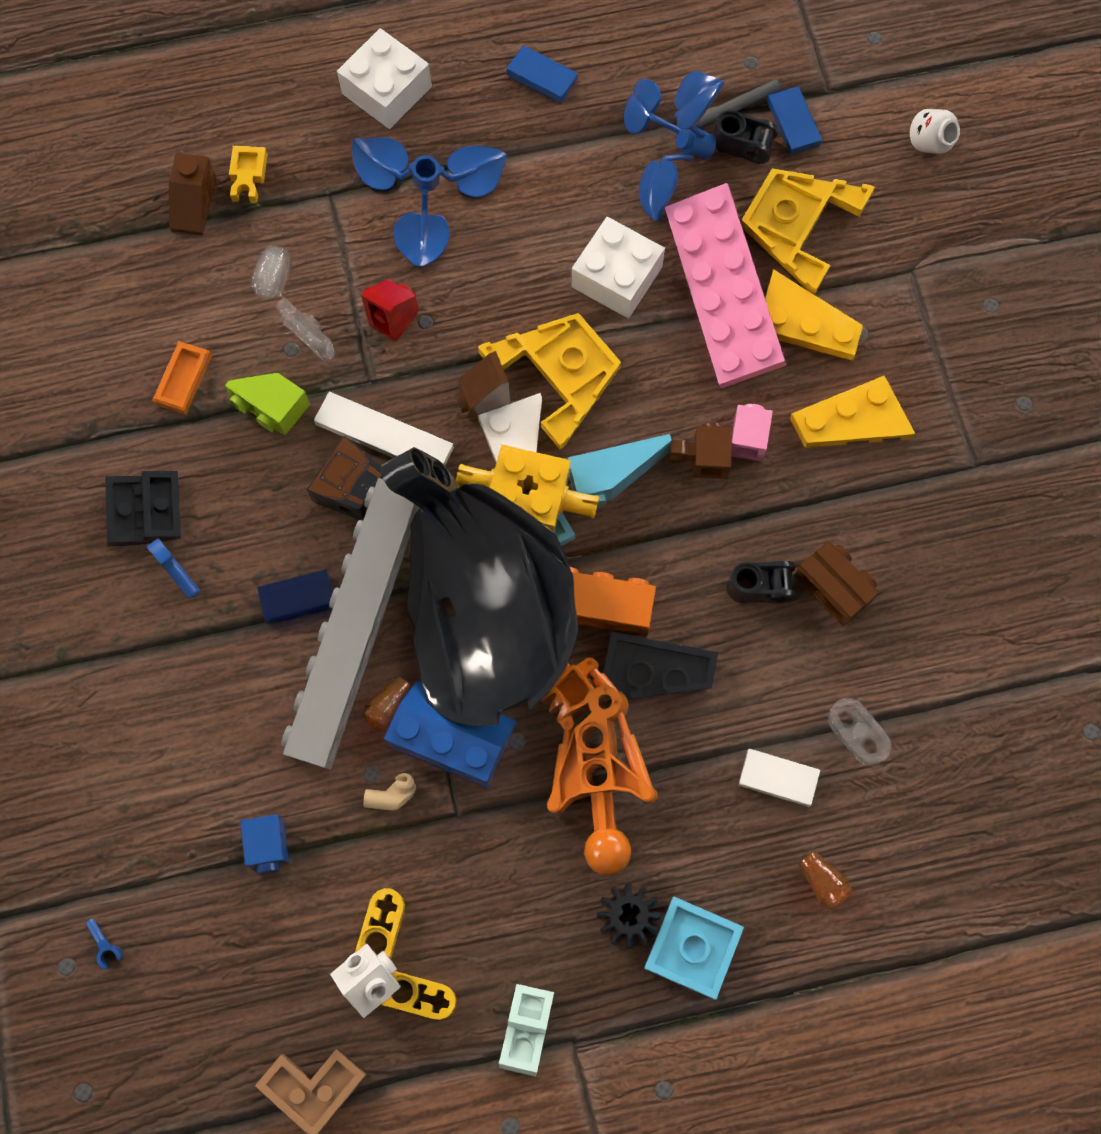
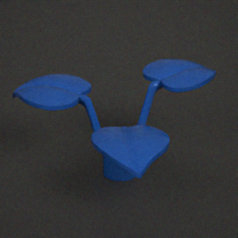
(692, 101)
(425, 236)

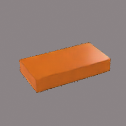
(182, 378)

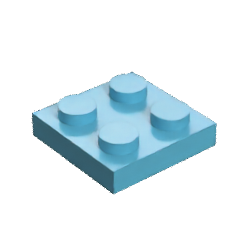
(694, 948)

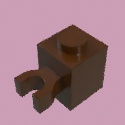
(708, 452)

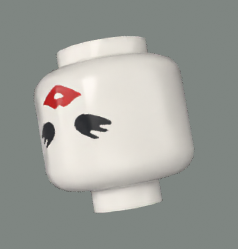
(934, 131)

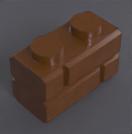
(837, 582)

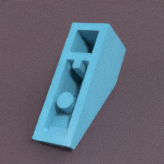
(615, 468)

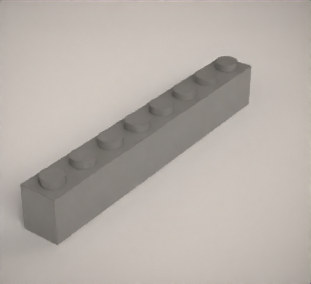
(351, 628)

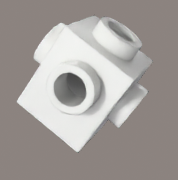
(366, 979)

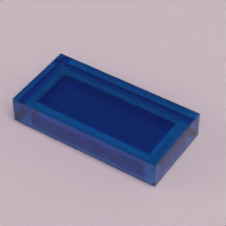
(295, 596)

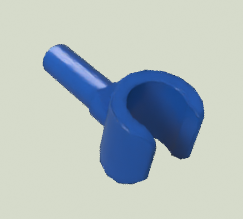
(102, 944)

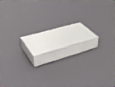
(779, 777)

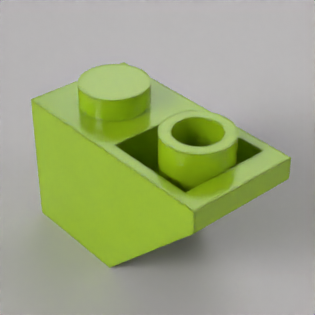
(270, 398)

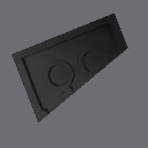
(656, 668)

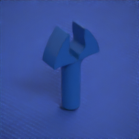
(173, 568)

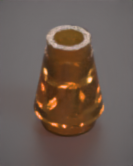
(383, 706)
(825, 880)

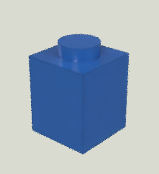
(264, 843)

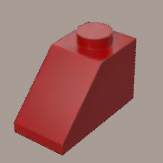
(390, 307)

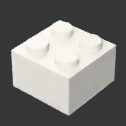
(384, 78)
(617, 267)

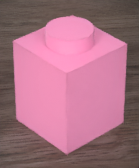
(750, 432)

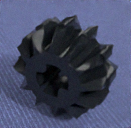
(616, 912)

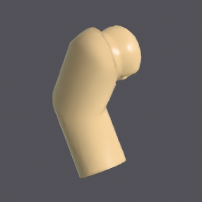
(394, 796)

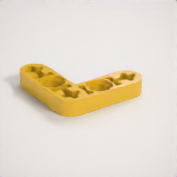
(396, 918)

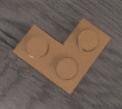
(308, 1100)

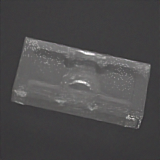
(306, 329)

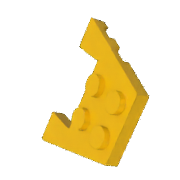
(788, 211)
(570, 360)

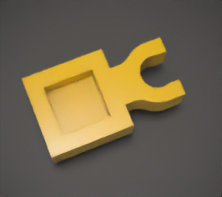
(246, 169)

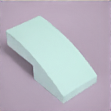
(526, 1030)

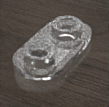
(862, 730)

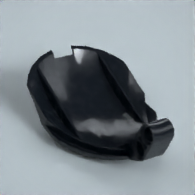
(507, 590)

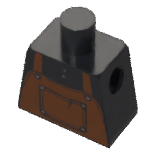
(345, 480)

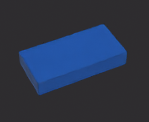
(542, 74)
(794, 120)

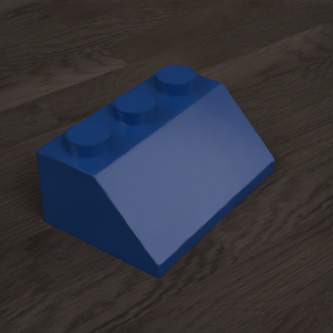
(446, 744)

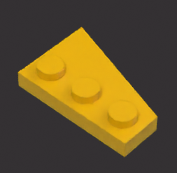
(810, 321)
(855, 415)

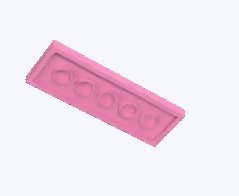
(725, 286)

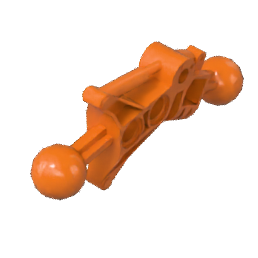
(573, 695)

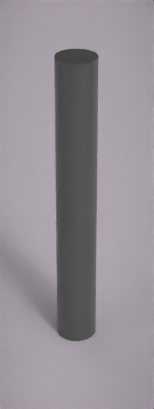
(740, 102)

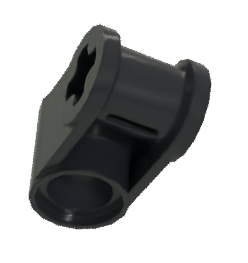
(745, 136)
(770, 582)

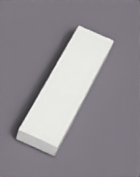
(377, 429)

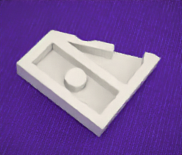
(513, 425)

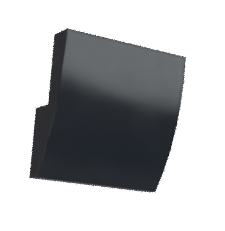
(142, 508)

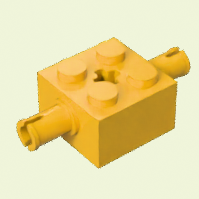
(542, 475)

